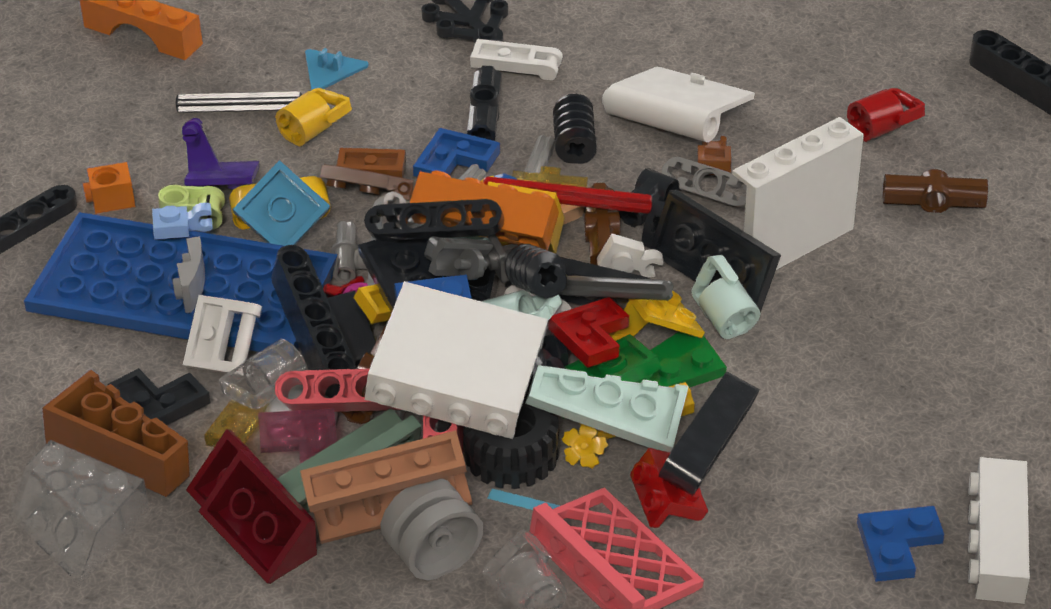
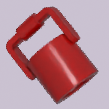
(884, 112)

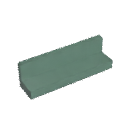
(379, 433)

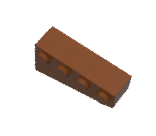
(118, 433)

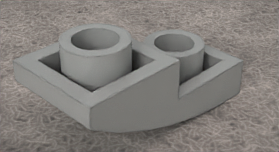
(191, 275)

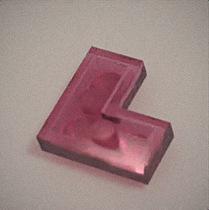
(297, 431)

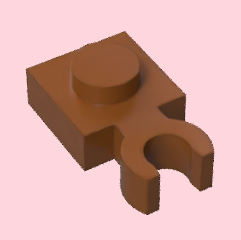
(715, 154)

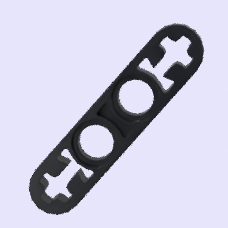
(52, 206)
(434, 216)

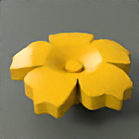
(584, 446)

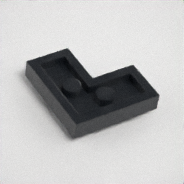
(166, 402)

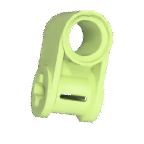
(192, 195)

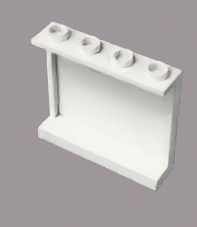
(804, 190)
(456, 359)

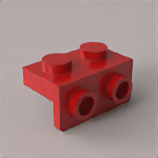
(661, 497)

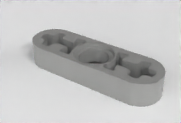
(690, 166)

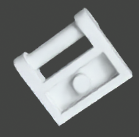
(211, 333)

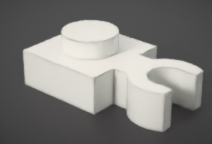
(629, 255)

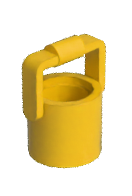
(311, 115)

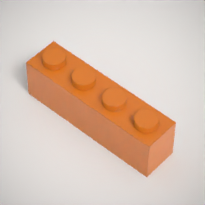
(526, 216)

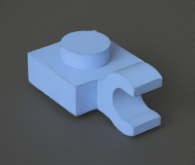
(177, 222)

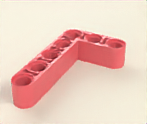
(348, 398)

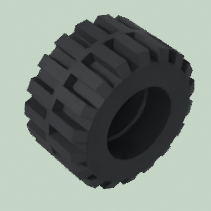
(517, 459)

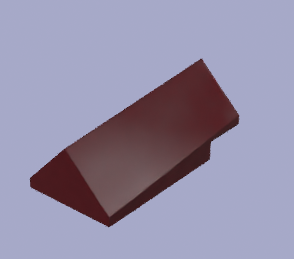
(253, 510)

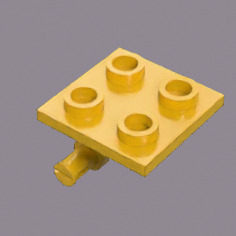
(668, 314)

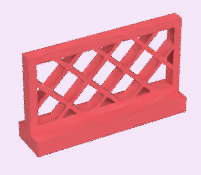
(592, 567)

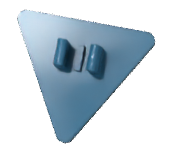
(330, 68)

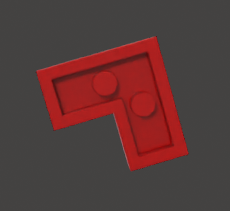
(587, 328)

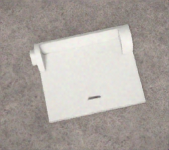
(674, 101)

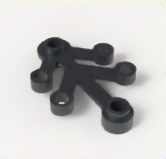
(464, 16)

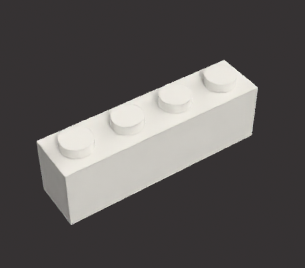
(1000, 531)

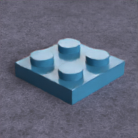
(281, 207)

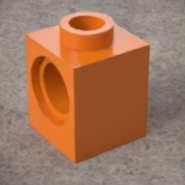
(109, 188)

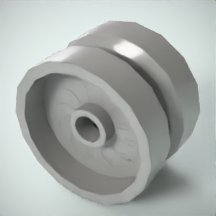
(431, 529)

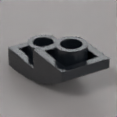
(353, 324)

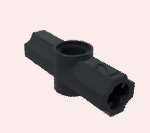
(484, 103)

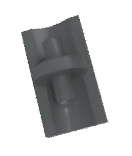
(458, 256)

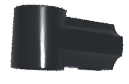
(650, 183)

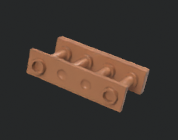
(355, 491)

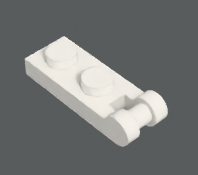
(517, 58)

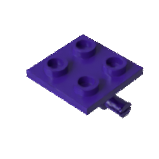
(204, 166)

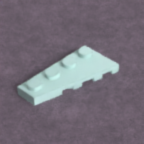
(622, 408)

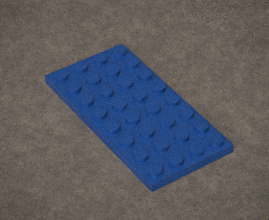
(123, 278)

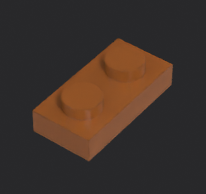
(380, 161)

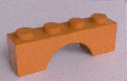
(170, 28)

